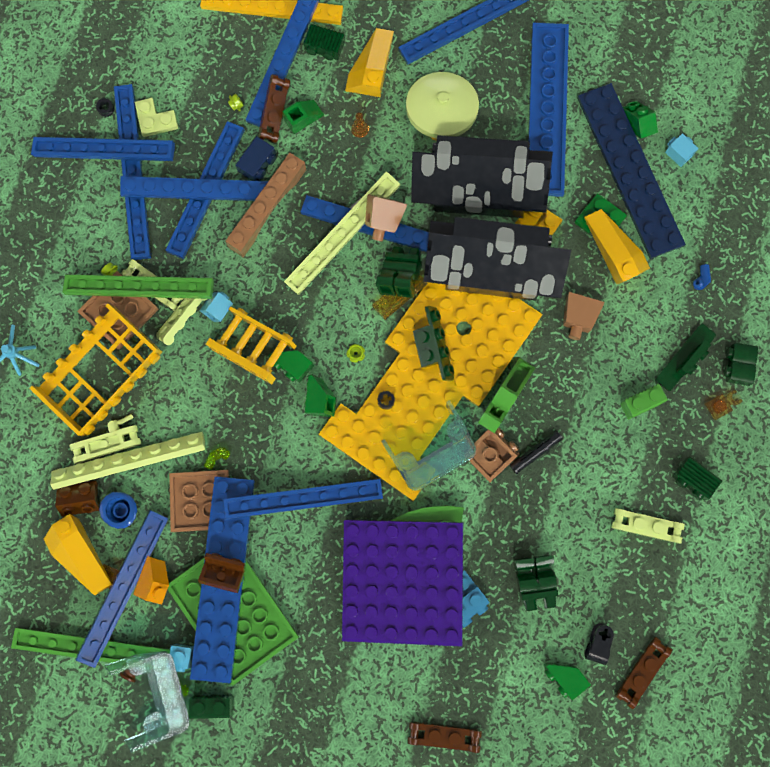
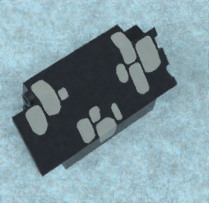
(482, 177)
(495, 259)

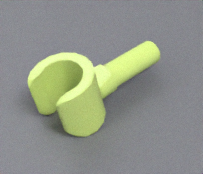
(114, 425)

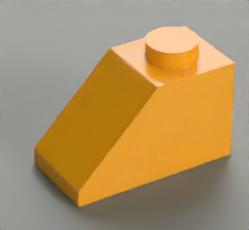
(152, 581)

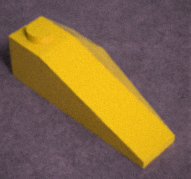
(370, 68)

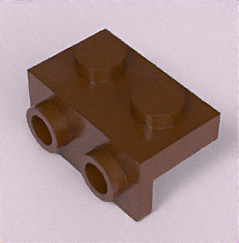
(77, 498)
(222, 572)

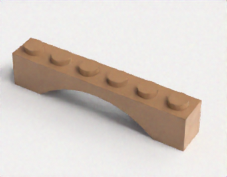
(278, 186)

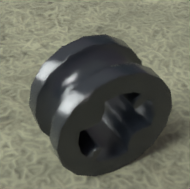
(105, 113)
(391, 402)

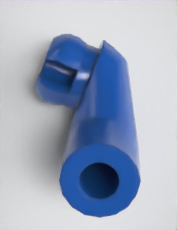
(703, 280)

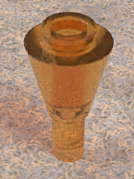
(359, 127)

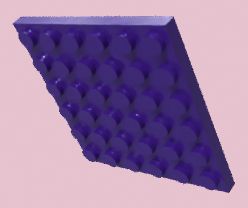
(403, 582)

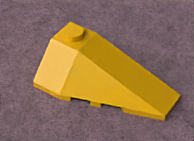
(618, 250)
(75, 552)

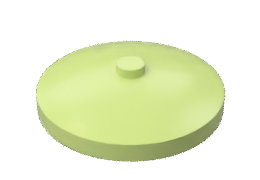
(442, 104)

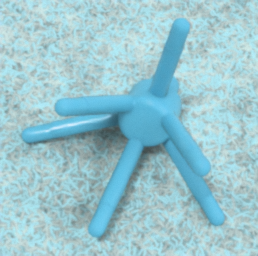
(12, 352)

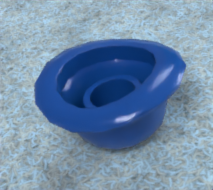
(118, 510)

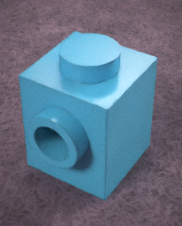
(681, 149)
(216, 307)
(182, 656)

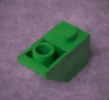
(301, 115)
(641, 119)
(294, 365)
(319, 398)
(569, 679)

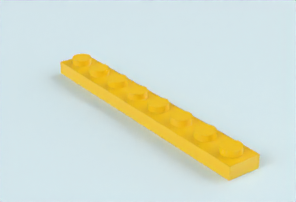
(275, 8)

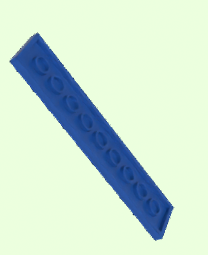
(549, 97)
(218, 607)

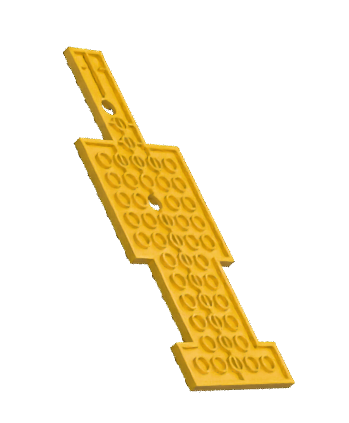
(420, 394)

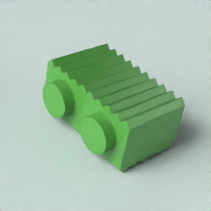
(643, 401)

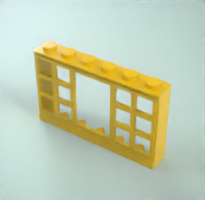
(78, 351)

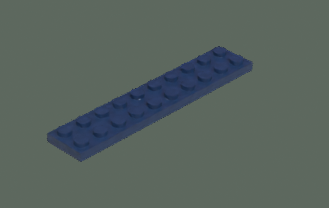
(631, 171)

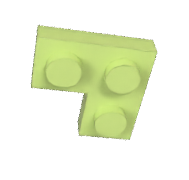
(154, 123)

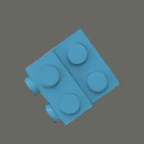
(473, 600)

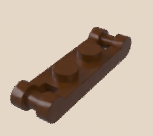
(273, 108)
(643, 672)
(444, 737)

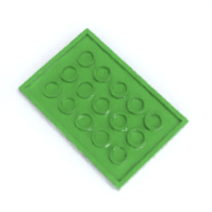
(261, 624)

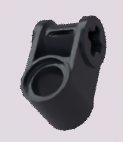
(599, 646)

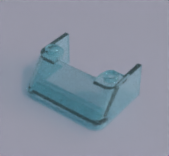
(440, 462)
(171, 712)

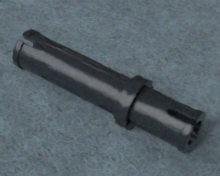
(539, 449)

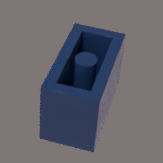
(256, 159)

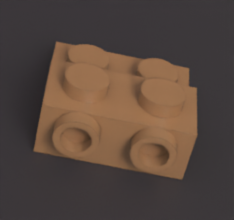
(493, 454)

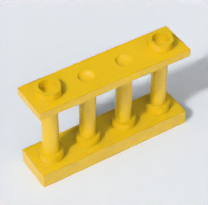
(249, 362)

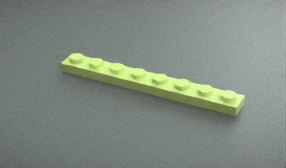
(339, 236)
(127, 460)

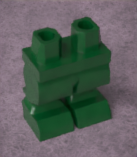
(399, 272)
(537, 587)

